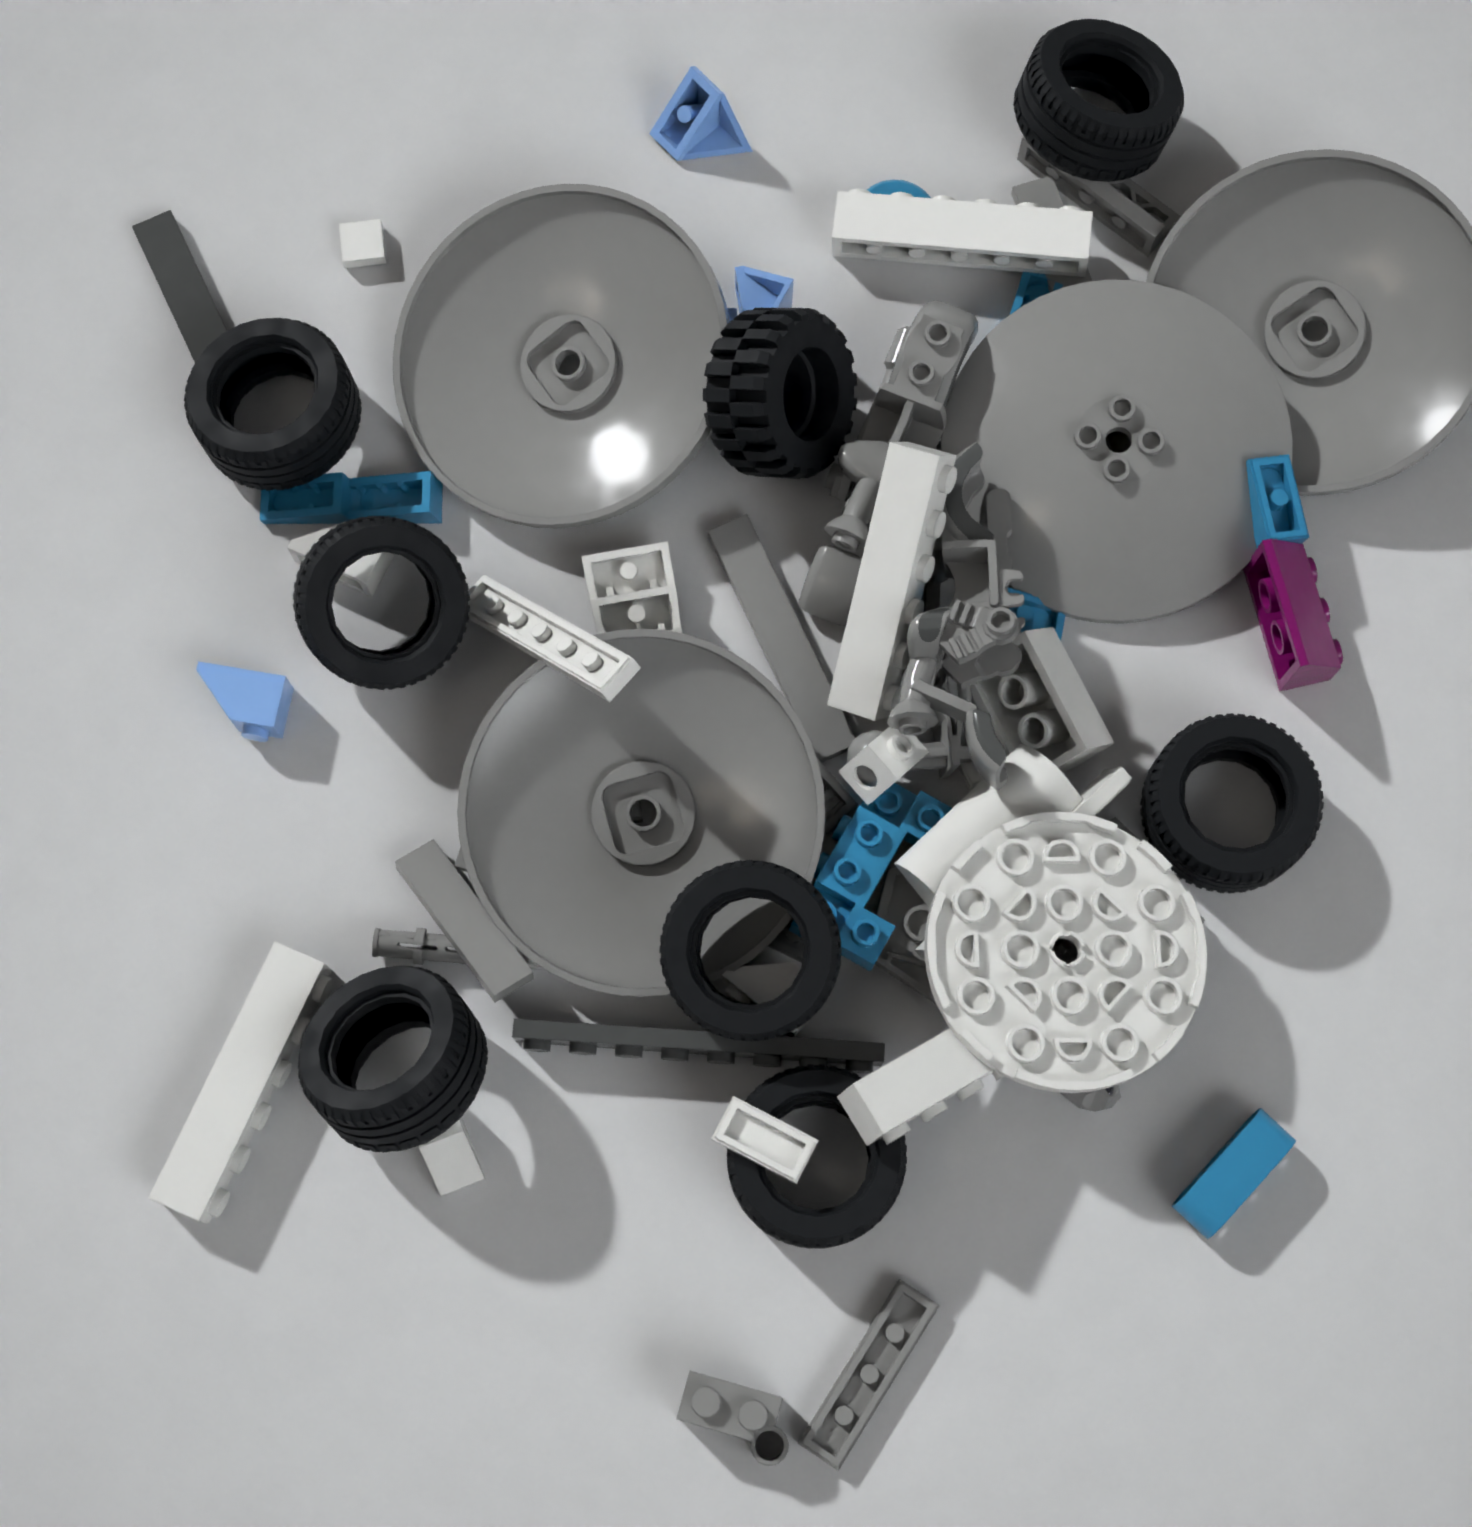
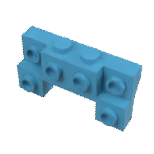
(860, 861)

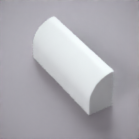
(1031, 788)

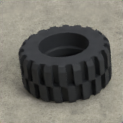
(780, 392)

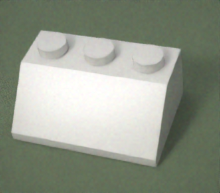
(1044, 704)

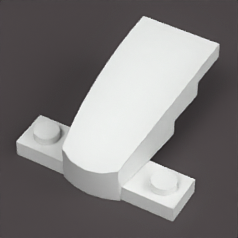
(632, 589)

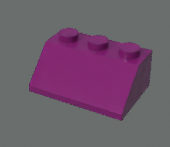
(1292, 614)

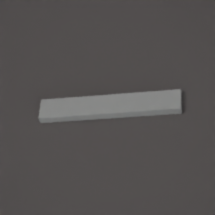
(780, 635)

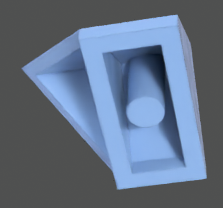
(699, 121)
(762, 289)

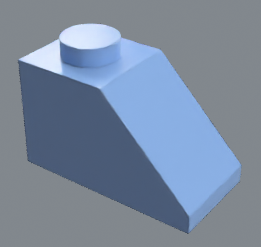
(251, 699)

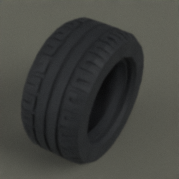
(1115, 65)
(250, 357)
(436, 636)
(1279, 764)
(683, 941)
(426, 1096)
(806, 1226)

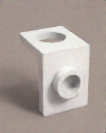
(888, 757)

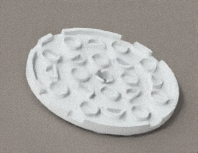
(1023, 1006)

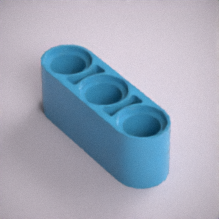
(1233, 1173)

